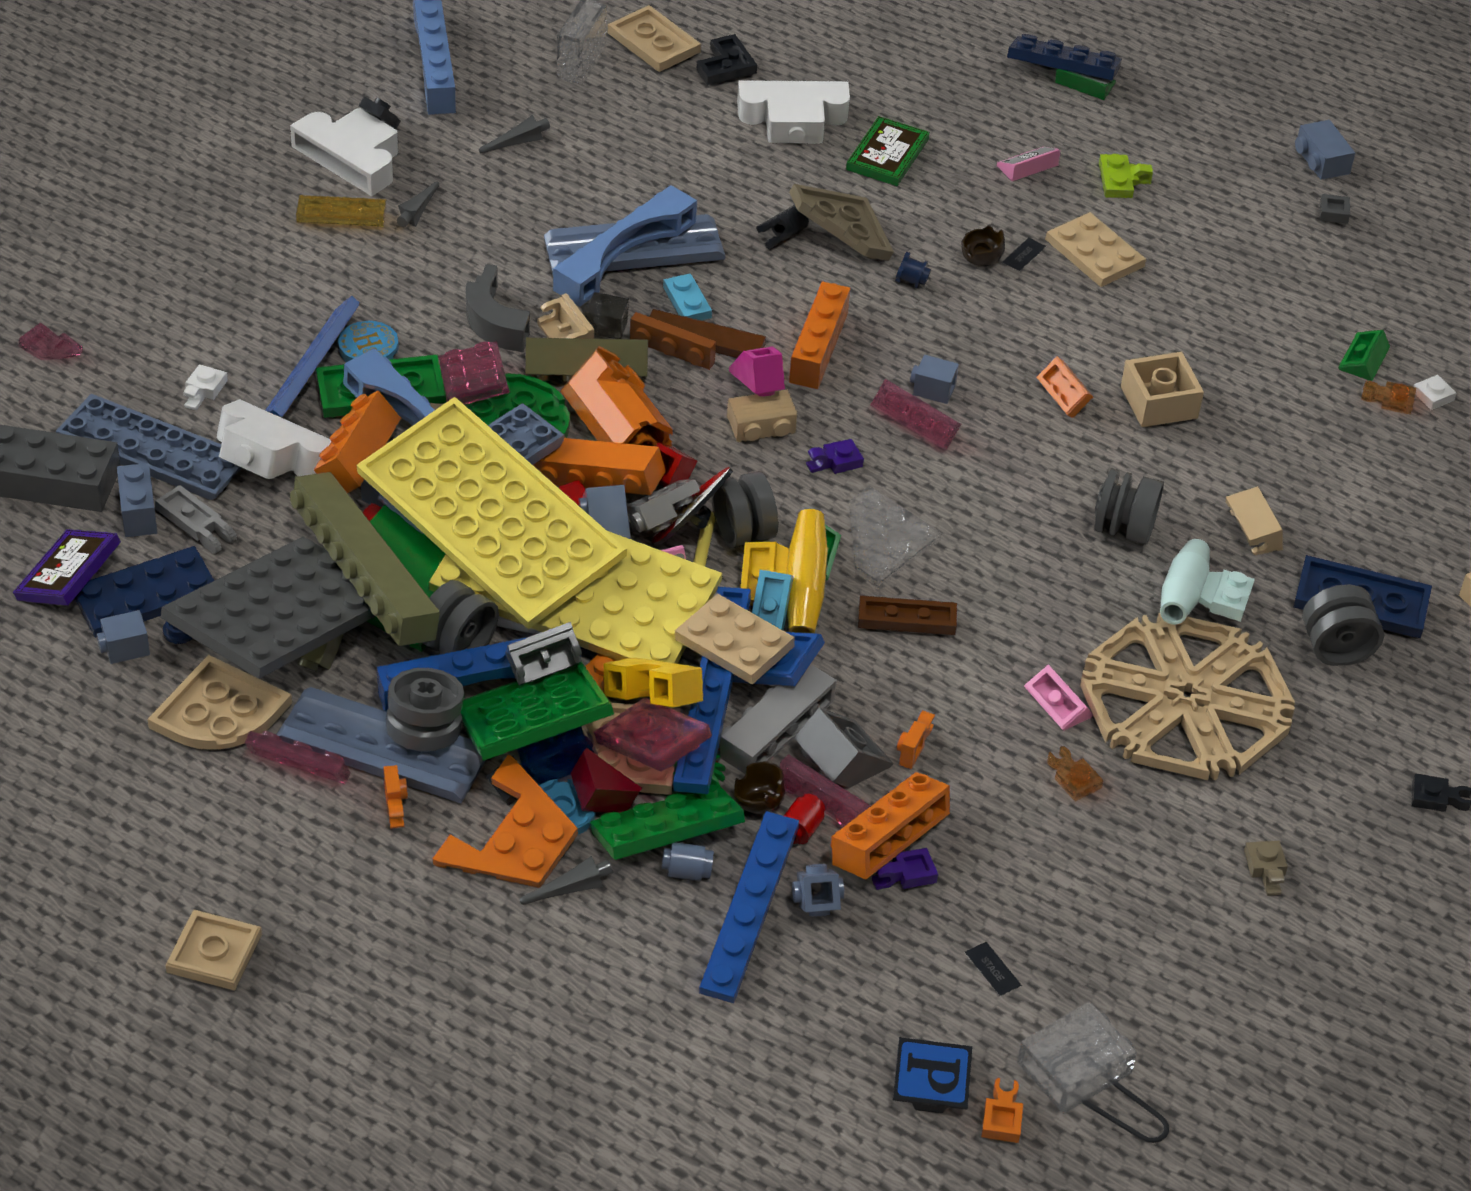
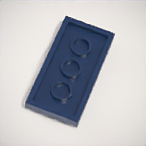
(1066, 58)
(143, 587)
(1397, 601)

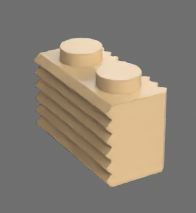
(762, 416)

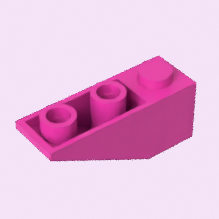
(760, 370)

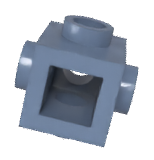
(827, 898)

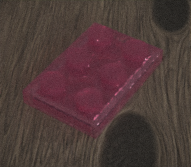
(474, 373)
(653, 734)

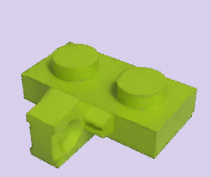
(1120, 176)

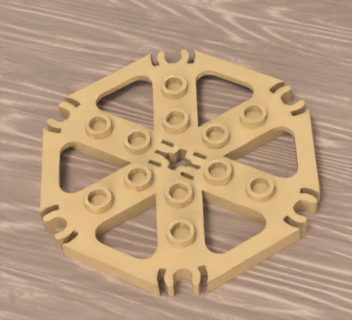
(1199, 712)

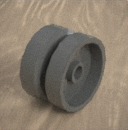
(745, 510)
(464, 618)
(1343, 625)
(424, 709)

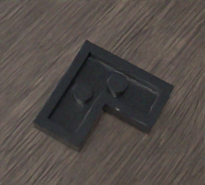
(729, 63)

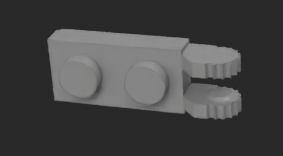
(195, 518)

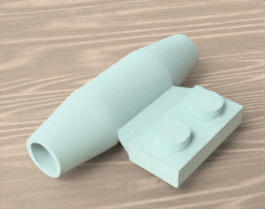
(1192, 582)

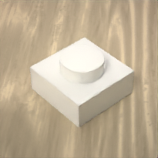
(1434, 392)

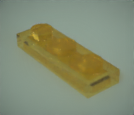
(341, 210)

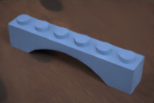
(435, 56)
(660, 217)
(374, 373)

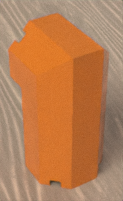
(614, 402)

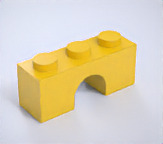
(661, 681)

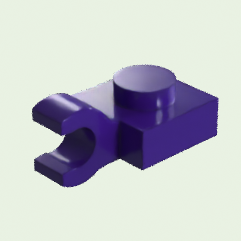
(838, 456)
(910, 868)

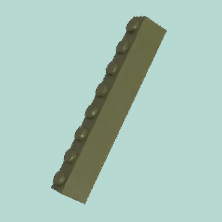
(365, 559)

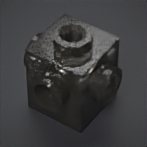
(607, 315)

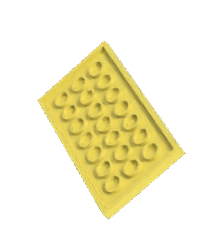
(492, 512)
(627, 608)

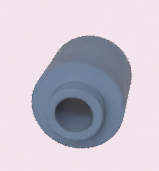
(687, 861)

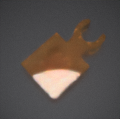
(1393, 396)
(1074, 777)

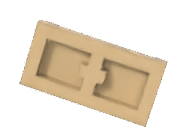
(565, 320)
(1256, 520)

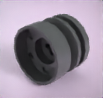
(1128, 506)

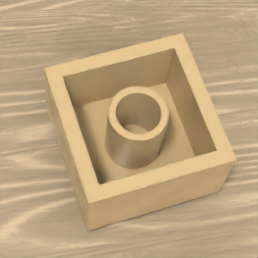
(1162, 389)

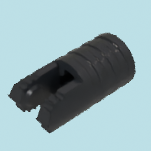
(784, 225)

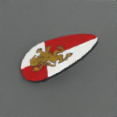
(688, 511)

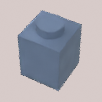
(934, 379)
(123, 637)

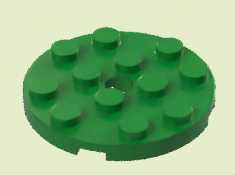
(533, 393)

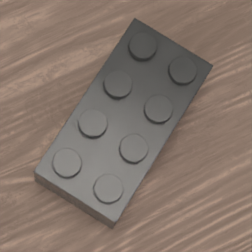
(57, 468)

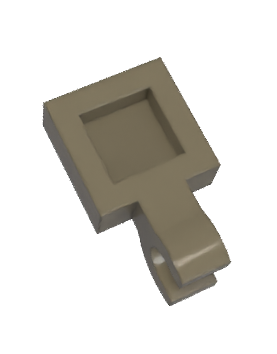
(1267, 861)

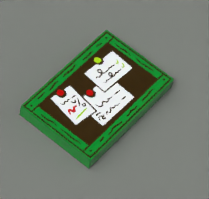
(887, 151)

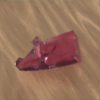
(47, 345)

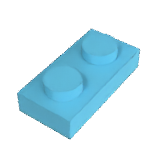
(687, 297)
(772, 597)

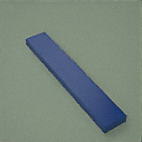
(312, 357)

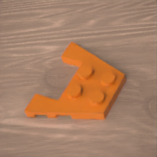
(526, 841)

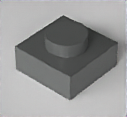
(1334, 208)

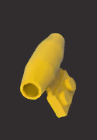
(803, 559)

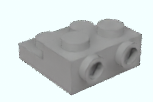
(656, 510)

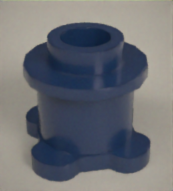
(913, 271)

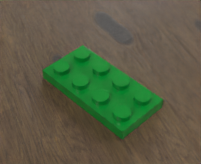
(421, 371)
(666, 821)

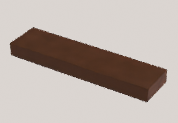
(728, 340)

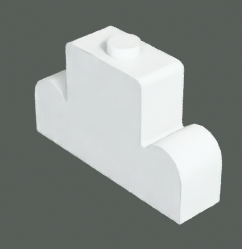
(793, 108)
(352, 147)
(267, 442)

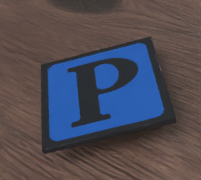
(932, 1075)

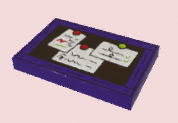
(67, 567)

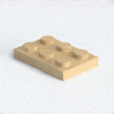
(654, 38)
(1095, 249)
(734, 638)

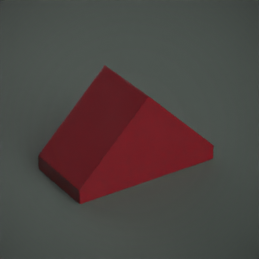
(602, 786)

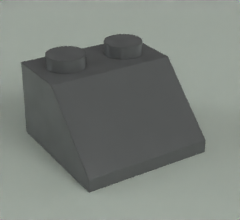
(841, 748)

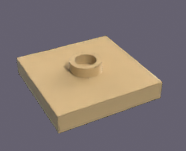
(213, 950)

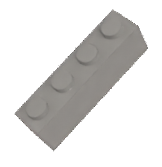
(776, 719)

